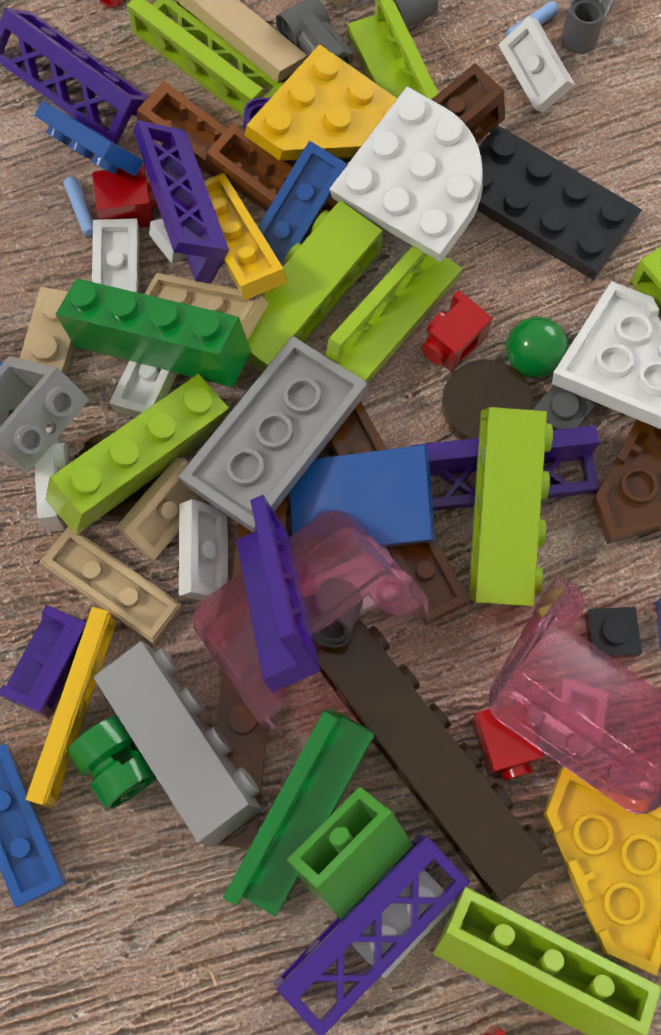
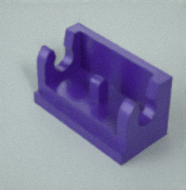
(45, 663)

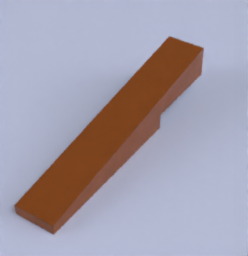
(219, 148)

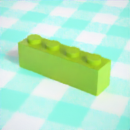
(317, 279)
(135, 454)
(508, 506)
(545, 969)

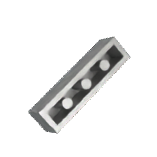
(178, 744)

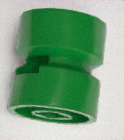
(112, 761)

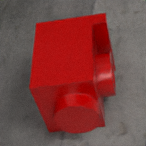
(456, 333)

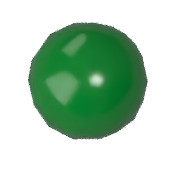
(536, 346)

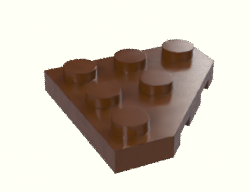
(631, 491)

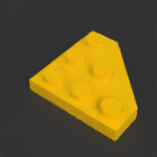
(320, 104)
(613, 868)

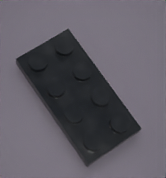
(551, 203)

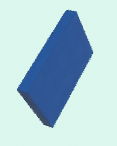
(379, 489)

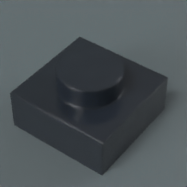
(614, 631)

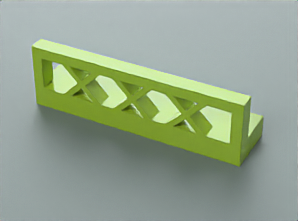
(390, 52)
(196, 59)
(391, 313)

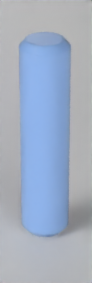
(542, 15)
(79, 205)

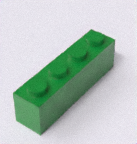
(155, 331)

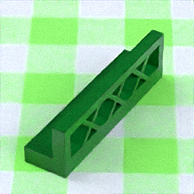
(299, 810)

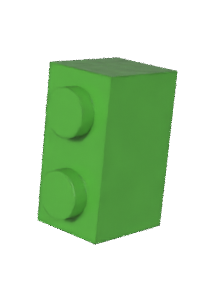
(350, 852)

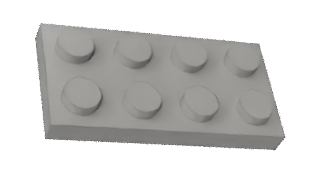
(274, 432)

